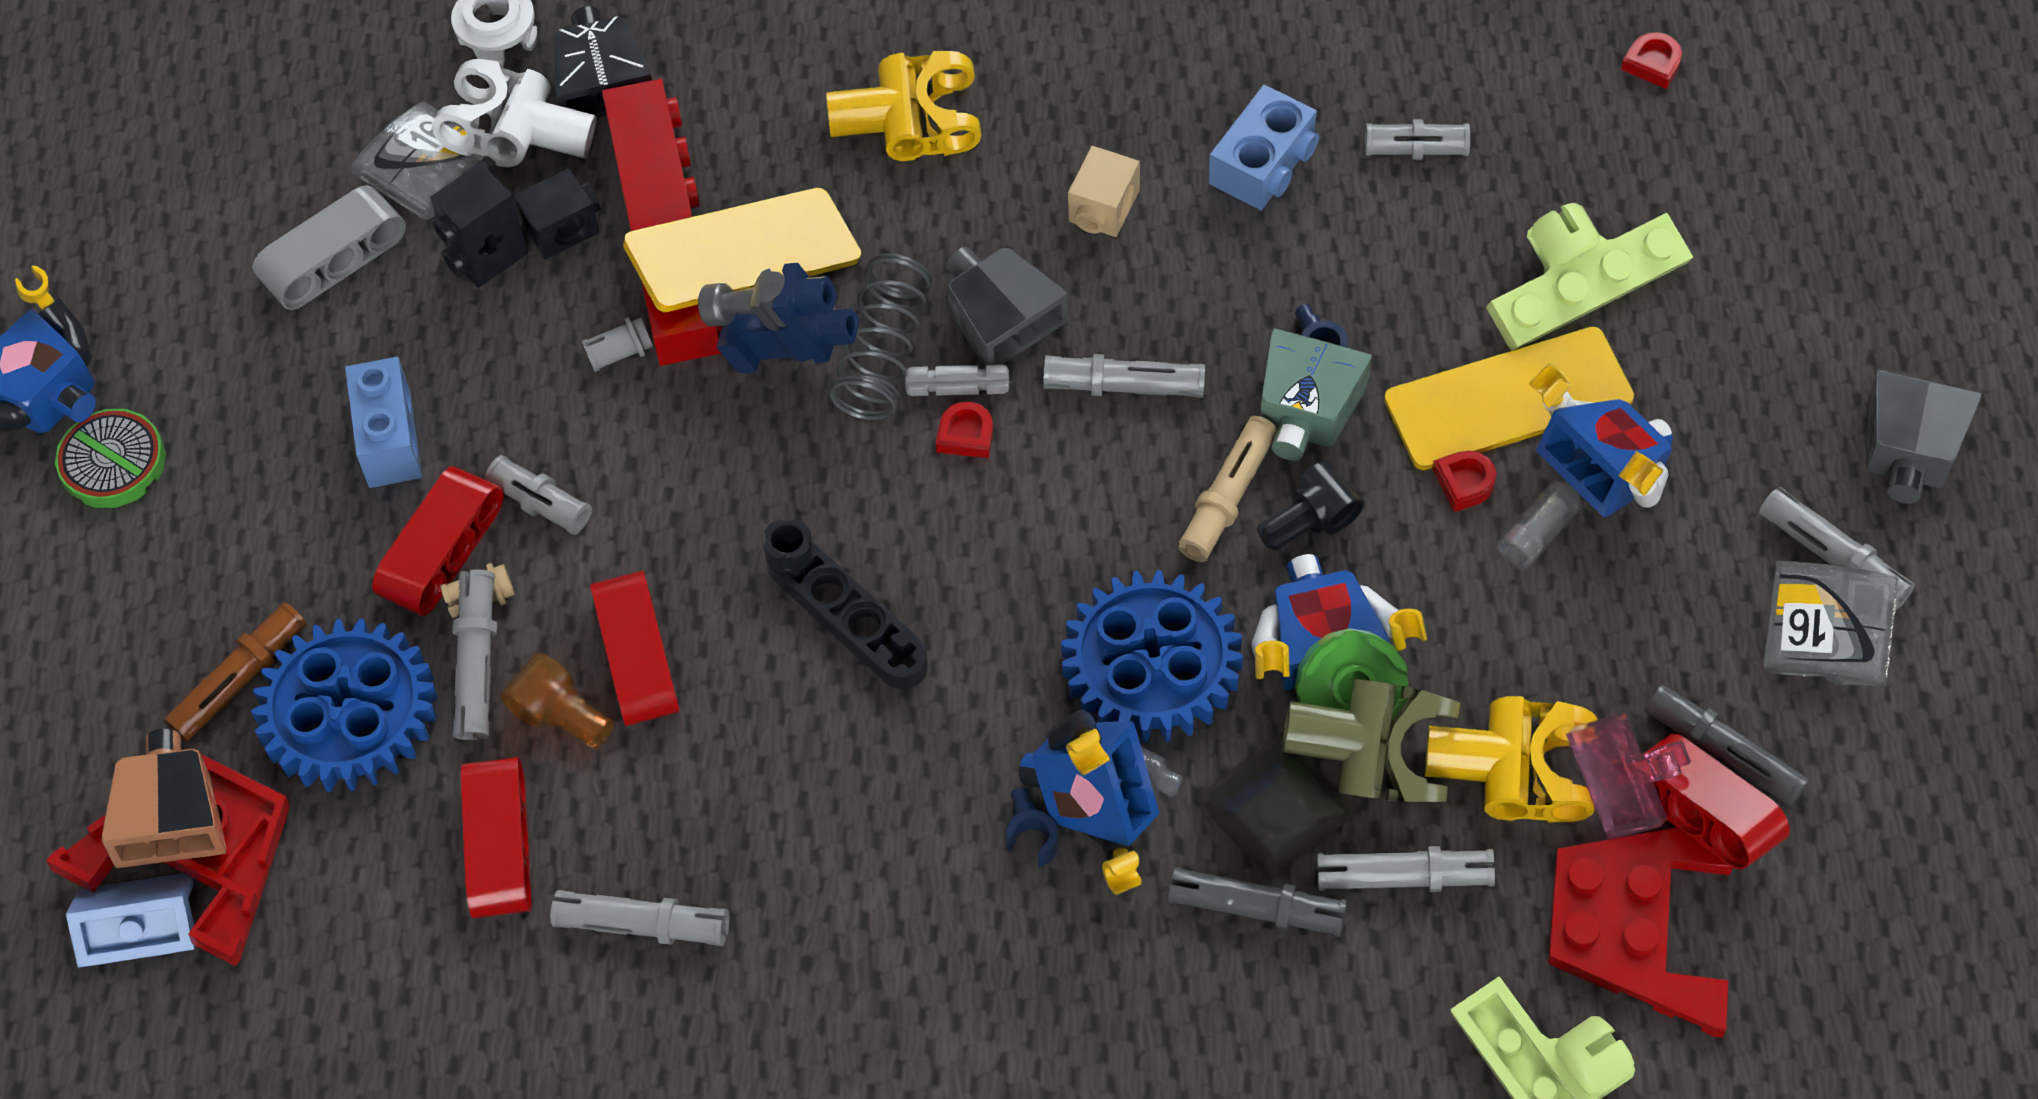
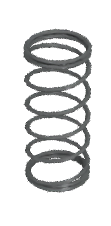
(878, 381)

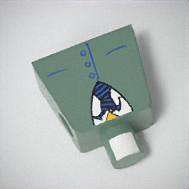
(1310, 390)

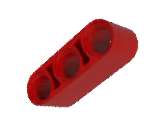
(437, 540)
(634, 648)
(1720, 809)
(495, 837)

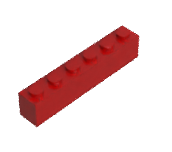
(657, 194)

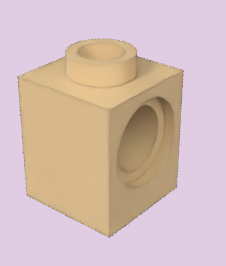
(1103, 191)

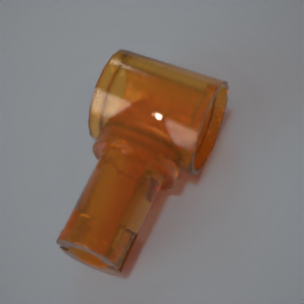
(547, 694)

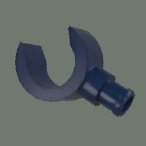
(1320, 330)
(1027, 818)

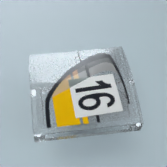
(411, 163)
(1831, 623)

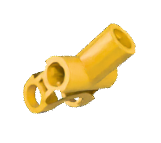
(896, 106)
(1503, 759)

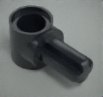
(1319, 503)

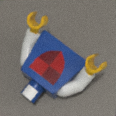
(1602, 446)
(1319, 606)

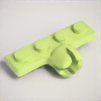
(1583, 271)
(1530, 1065)

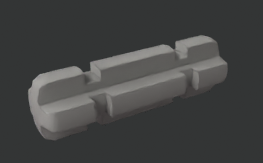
(957, 380)

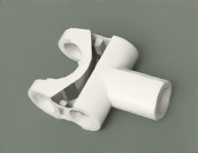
(523, 122)

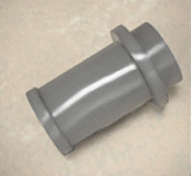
(617, 344)

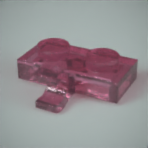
(1621, 776)

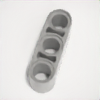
(329, 247)

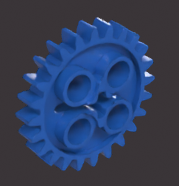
(1161, 697)
(344, 705)

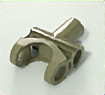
(1368, 739)

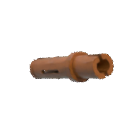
(243, 664)

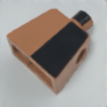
(162, 806)

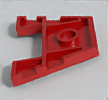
(251, 826)
(1615, 919)

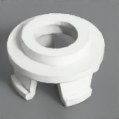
(492, 39)

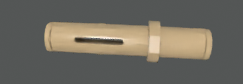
(1219, 504)

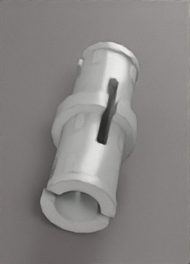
(1453, 139)
(564, 510)

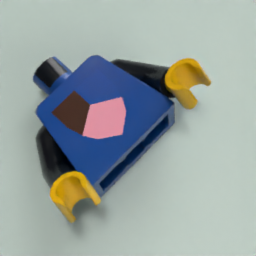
(44, 365)
(1098, 786)

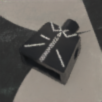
(595, 58)

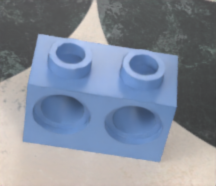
(1272, 139)
(383, 422)

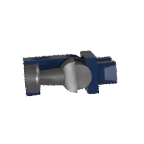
(777, 318)

